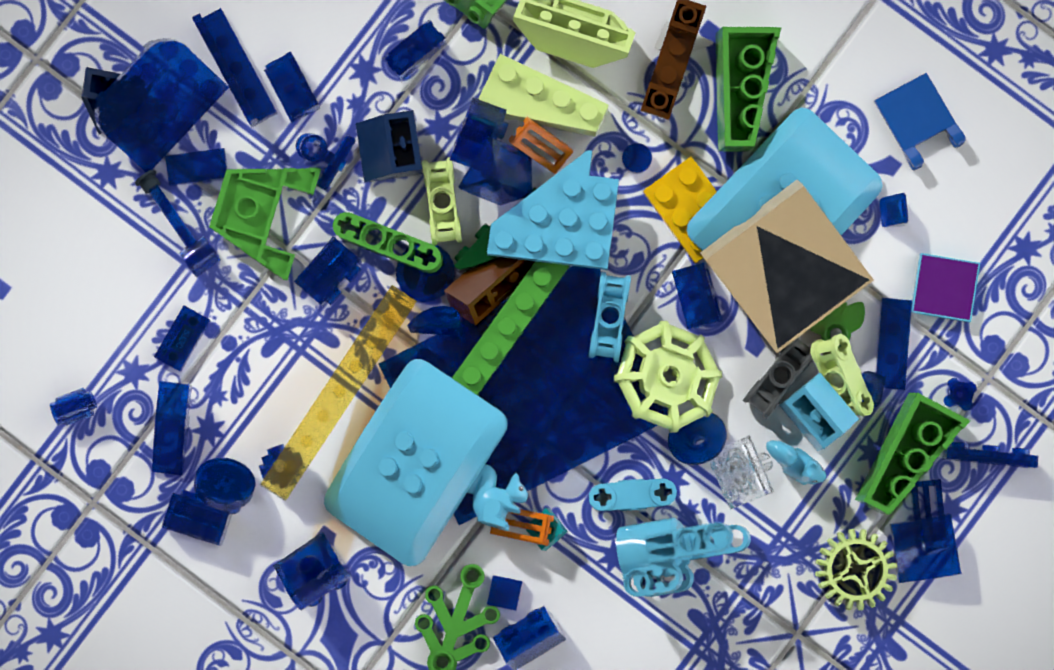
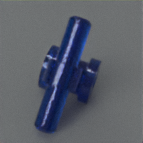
(335, 162)

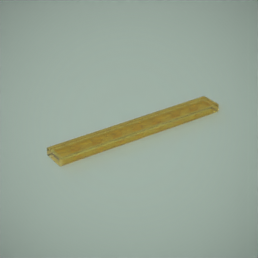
(338, 393)

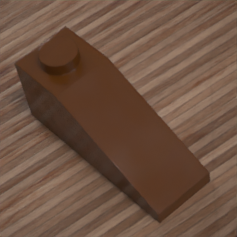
(485, 287)

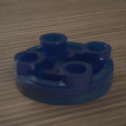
(224, 484)

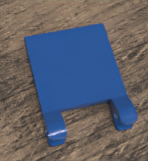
(917, 114)

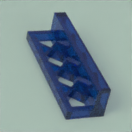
(235, 67)

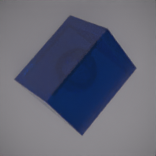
(499, 173)

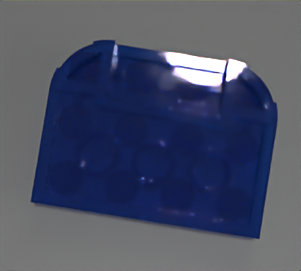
(157, 101)

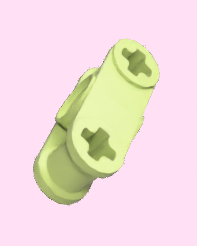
(446, 218)
(842, 372)

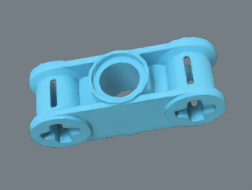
(609, 334)
(632, 494)

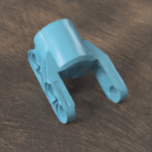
(666, 550)

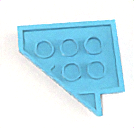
(561, 221)

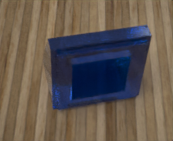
(893, 210)

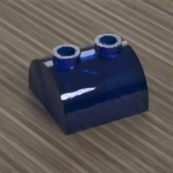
(312, 572)

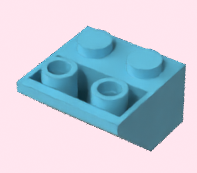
(819, 412)

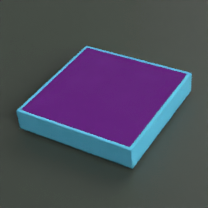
(945, 287)

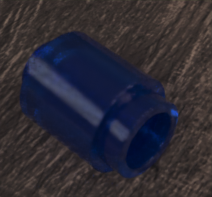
(73, 407)

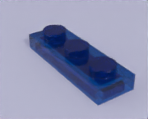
(990, 455)

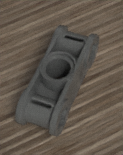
(793, 360)

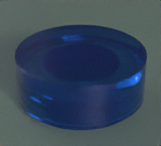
(636, 158)

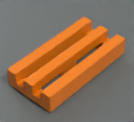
(522, 132)
(544, 529)

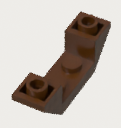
(673, 58)

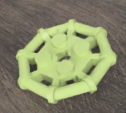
(654, 384)

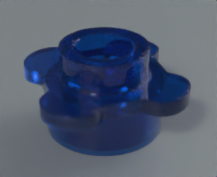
(968, 390)

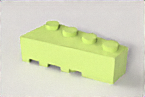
(541, 99)

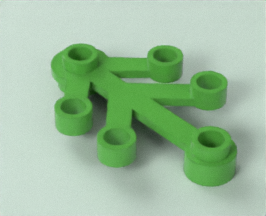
(455, 626)

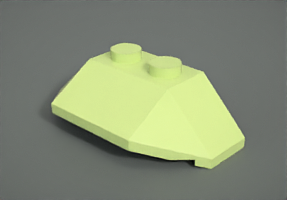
(574, 31)

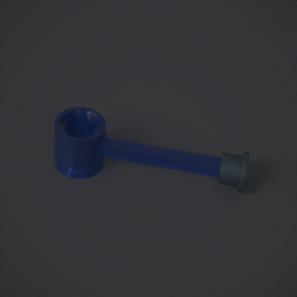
(198, 253)

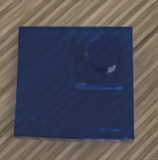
(925, 548)

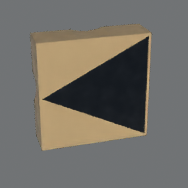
(787, 266)

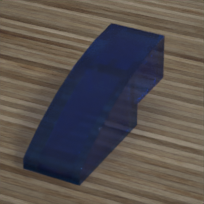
(171, 427)

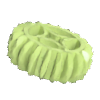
(849, 556)

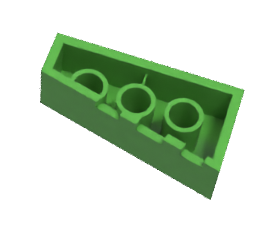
(742, 80)
(909, 450)

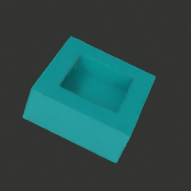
(557, 531)

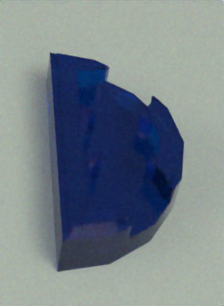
(437, 320)

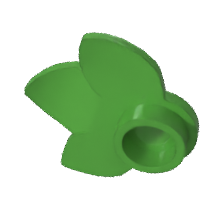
(843, 318)

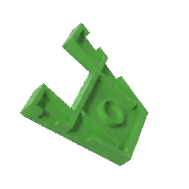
(248, 208)

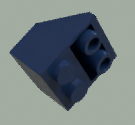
(389, 146)

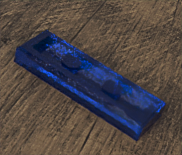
(893, 342)

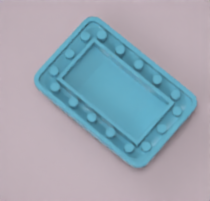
(796, 150)
(415, 462)

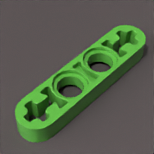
(386, 245)

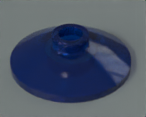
(684, 446)

